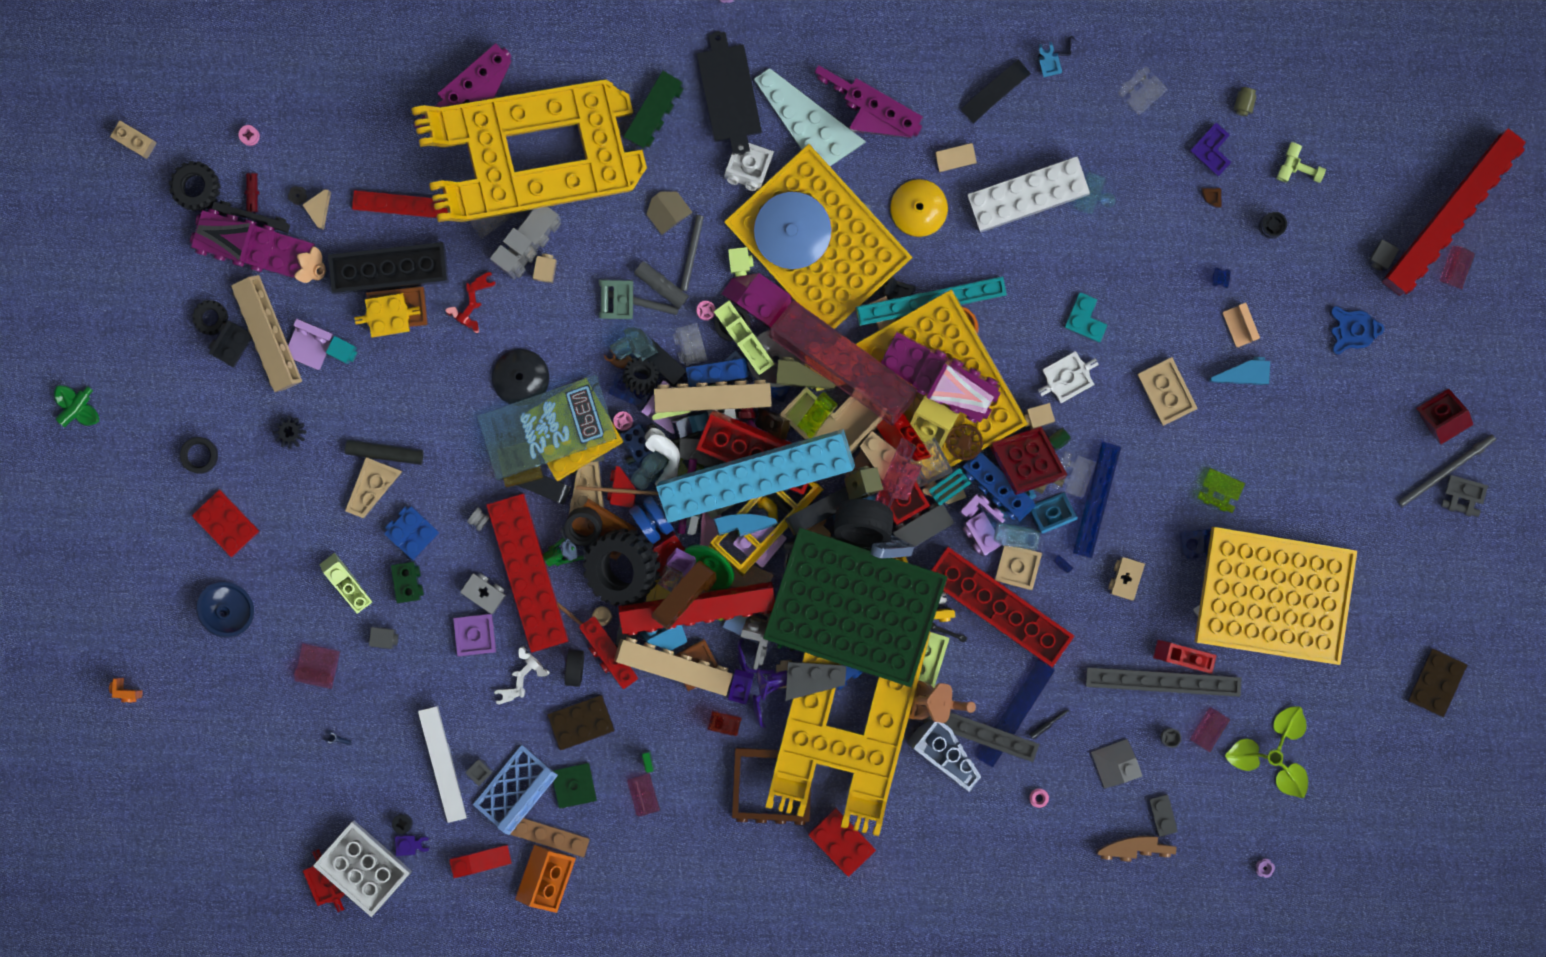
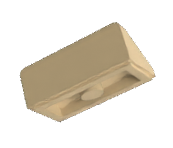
(955, 157)

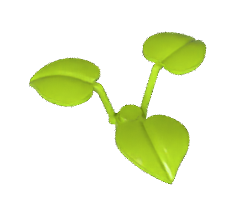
(1246, 754)

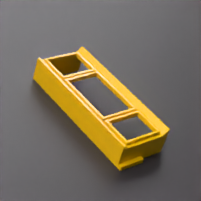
(761, 548)

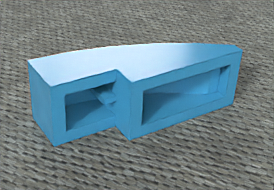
(743, 523)

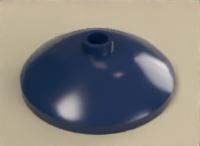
(231, 601)

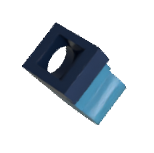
(689, 424)

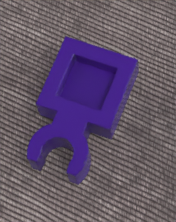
(407, 845)

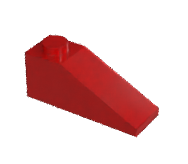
(1184, 656)
(480, 861)

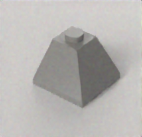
(1116, 764)

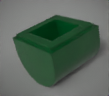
(1059, 439)

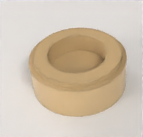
(603, 615)

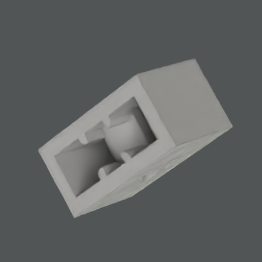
(472, 591)

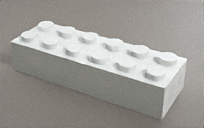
(1029, 194)

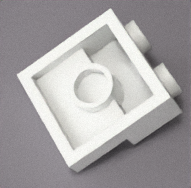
(749, 168)

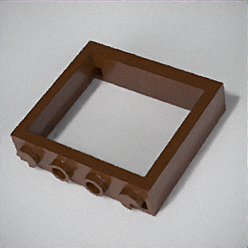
(761, 817)

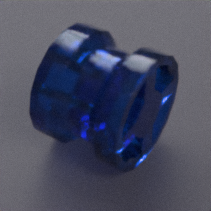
(1221, 277)

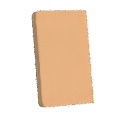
(1241, 325)

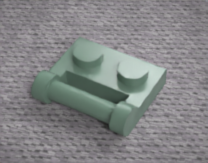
(622, 299)

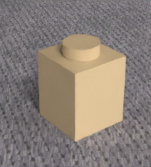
(545, 268)

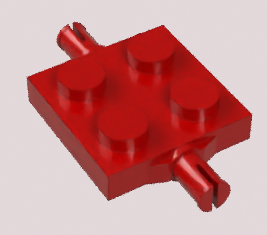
(322, 888)

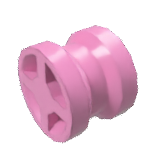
(249, 139)
(706, 308)
(623, 421)

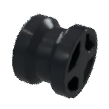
(405, 823)

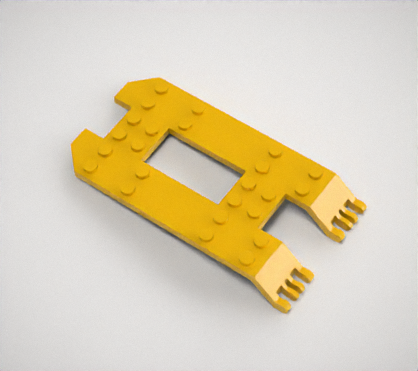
(501, 190)
(868, 756)

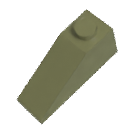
(796, 374)

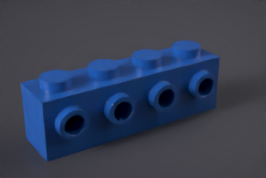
(994, 482)

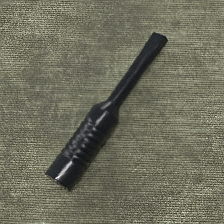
(1045, 726)

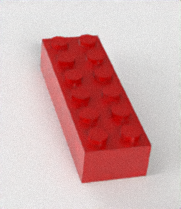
(733, 439)

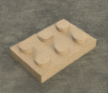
(1167, 391)

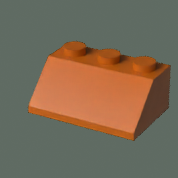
(545, 879)

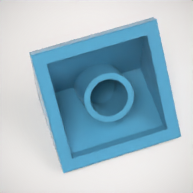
(1053, 513)

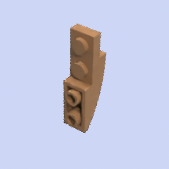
(1128, 847)

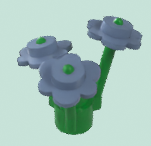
(569, 550)

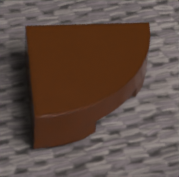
(1212, 196)

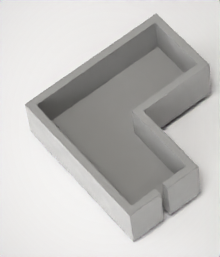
(526, 242)

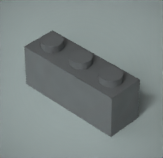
(924, 525)

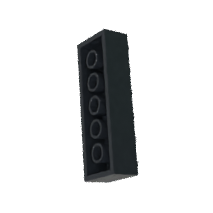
(388, 268)

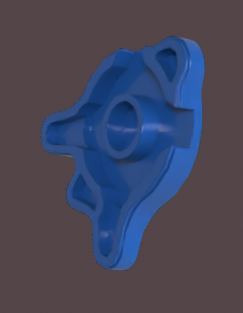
(1354, 330)

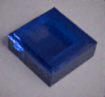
(1064, 565)

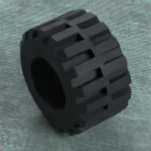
(180, 178)

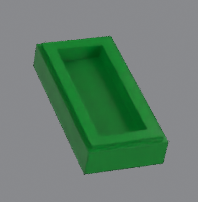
(648, 762)

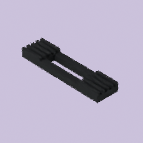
(277, 223)

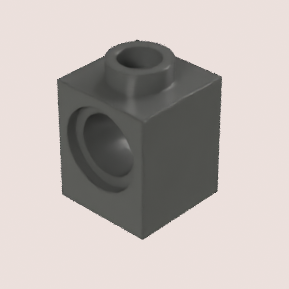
(1383, 255)
(383, 638)

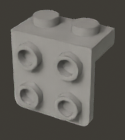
(755, 630)

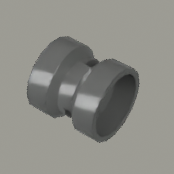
(1173, 736)

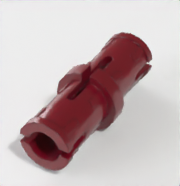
(252, 192)

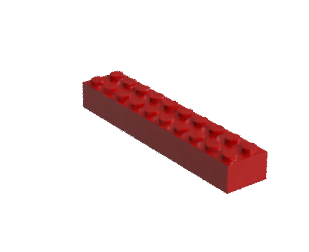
(1453, 212)

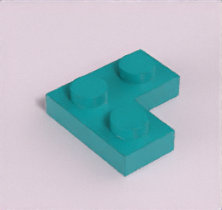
(1081, 321)

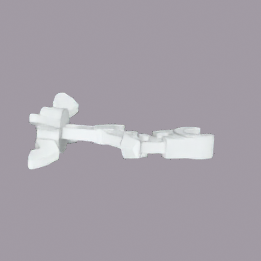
(532, 663)

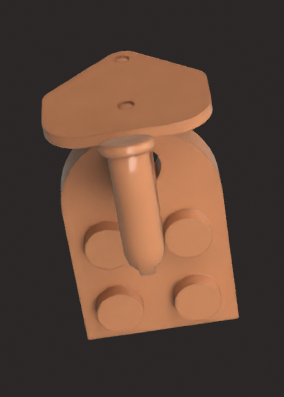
(937, 702)

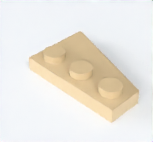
(878, 453)

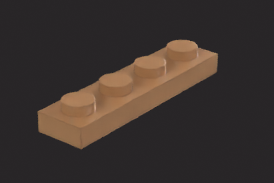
(551, 837)

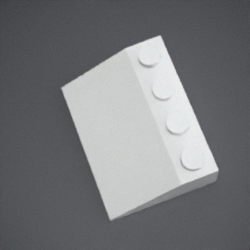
(362, 868)

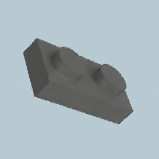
(1163, 815)

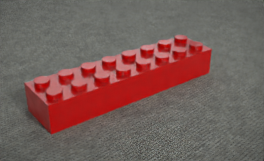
(527, 573)
(1002, 608)

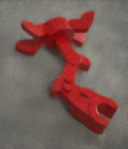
(463, 318)

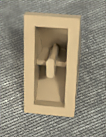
(318, 207)

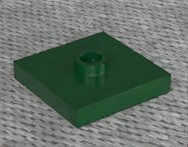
(574, 786)

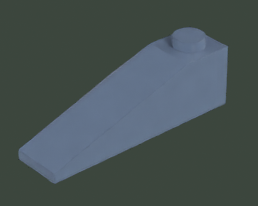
(942, 748)

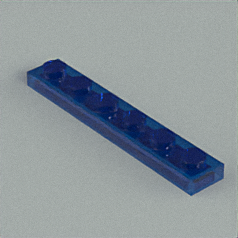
(1097, 500)
(1019, 708)

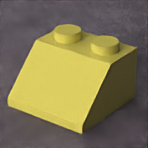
(933, 421)

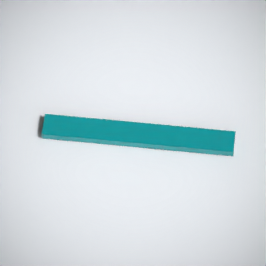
(902, 306)

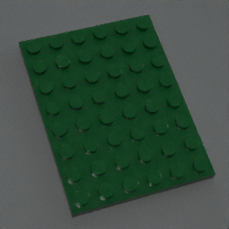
(855, 607)

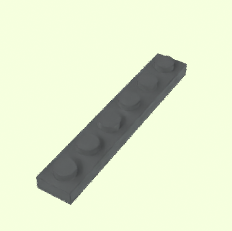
(991, 737)

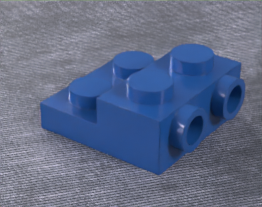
(411, 532)

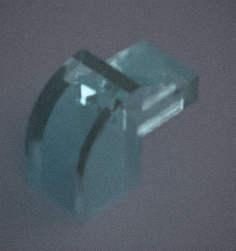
(636, 342)

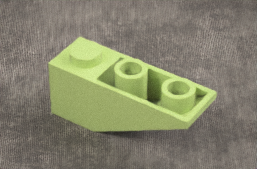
(345, 583)

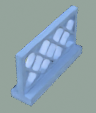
(528, 798)

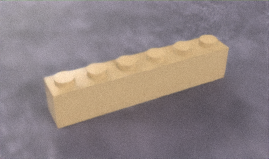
(266, 333)
(712, 397)
(673, 667)

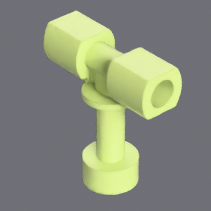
(1293, 164)

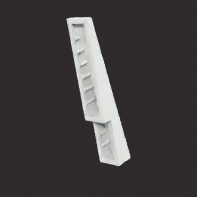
(442, 764)

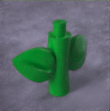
(75, 406)

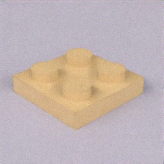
(1018, 567)

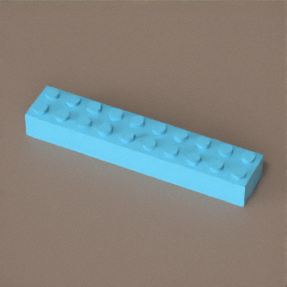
(755, 476)

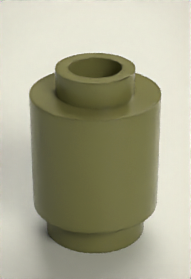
(1245, 101)

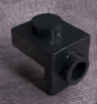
(895, 289)

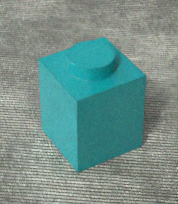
(342, 350)

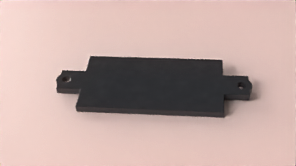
(729, 93)

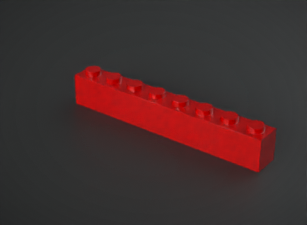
(705, 608)

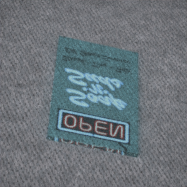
(546, 427)

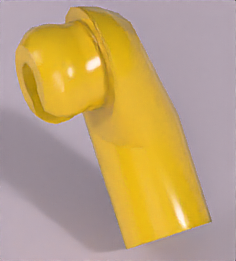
(769, 506)

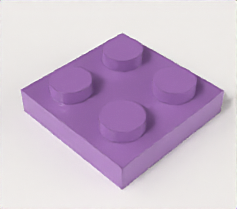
(474, 635)

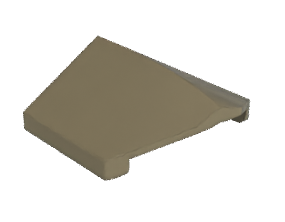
(667, 210)

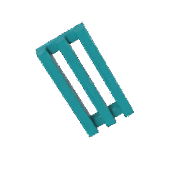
(963, 477)

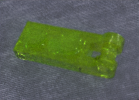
(817, 415)

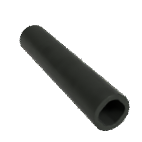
(384, 452)

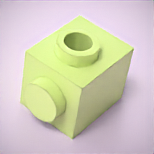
(740, 261)

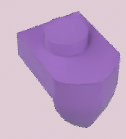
(681, 561)

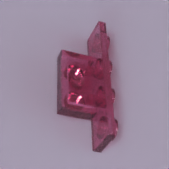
(900, 475)

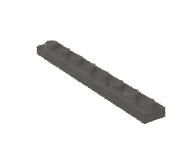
(1163, 682)

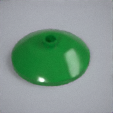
(714, 561)

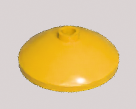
(914, 221)

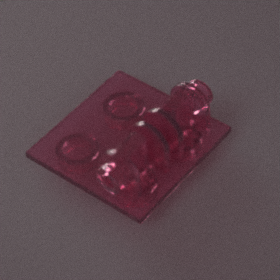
(317, 666)

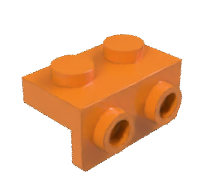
(117, 691)

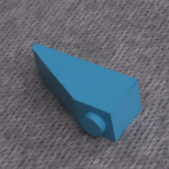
(1251, 372)

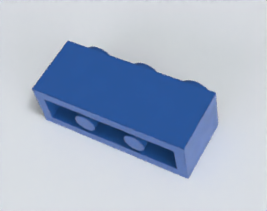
(717, 371)

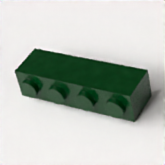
(654, 110)

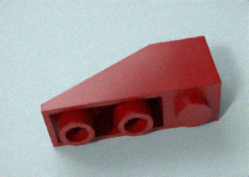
(903, 429)

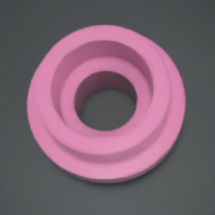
(1042, 803)

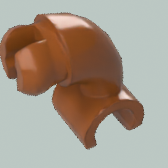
(619, 363)

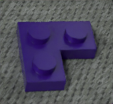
(1207, 150)

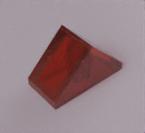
(724, 723)

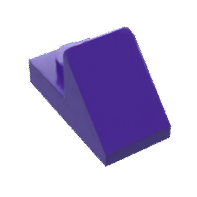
(741, 686)

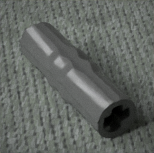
(661, 284)

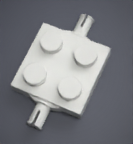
(1068, 377)

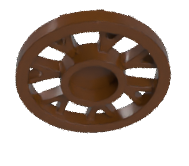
(965, 442)

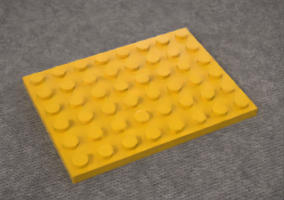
(860, 249)
(946, 327)
(1275, 596)

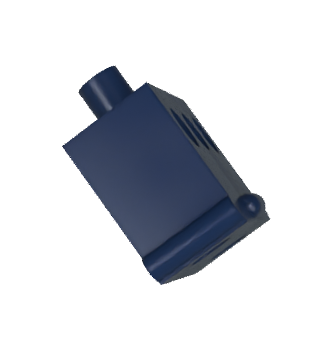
(634, 444)

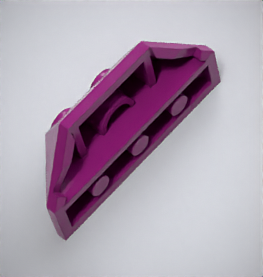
(758, 297)

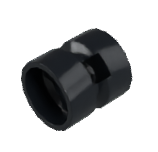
(1272, 225)

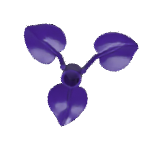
(775, 680)

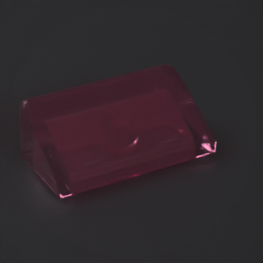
(1457, 267)
(1209, 729)
(643, 795)

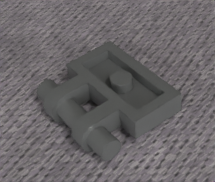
(1467, 490)

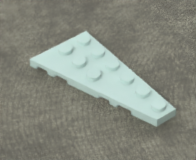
(807, 120)

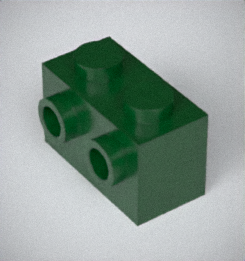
(407, 582)

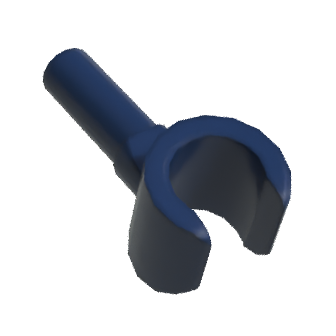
(334, 738)

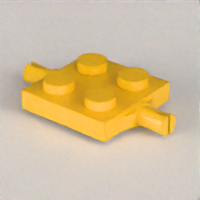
(387, 315)

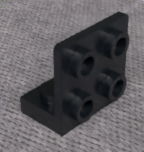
(230, 343)

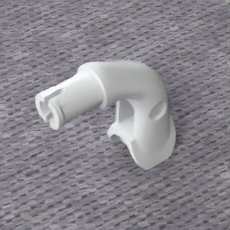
(659, 442)

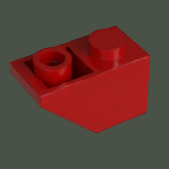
(621, 481)

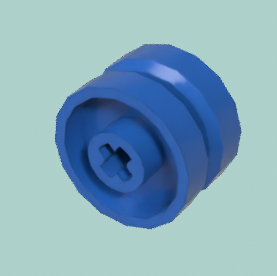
(651, 520)

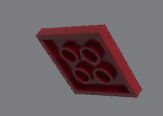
(1028, 460)

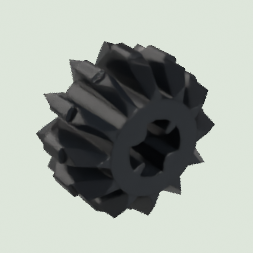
(283, 434)

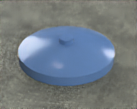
(792, 230)

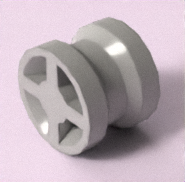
(478, 519)

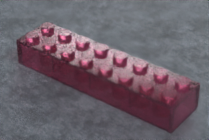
(843, 363)

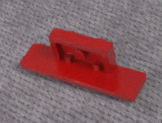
(606, 650)

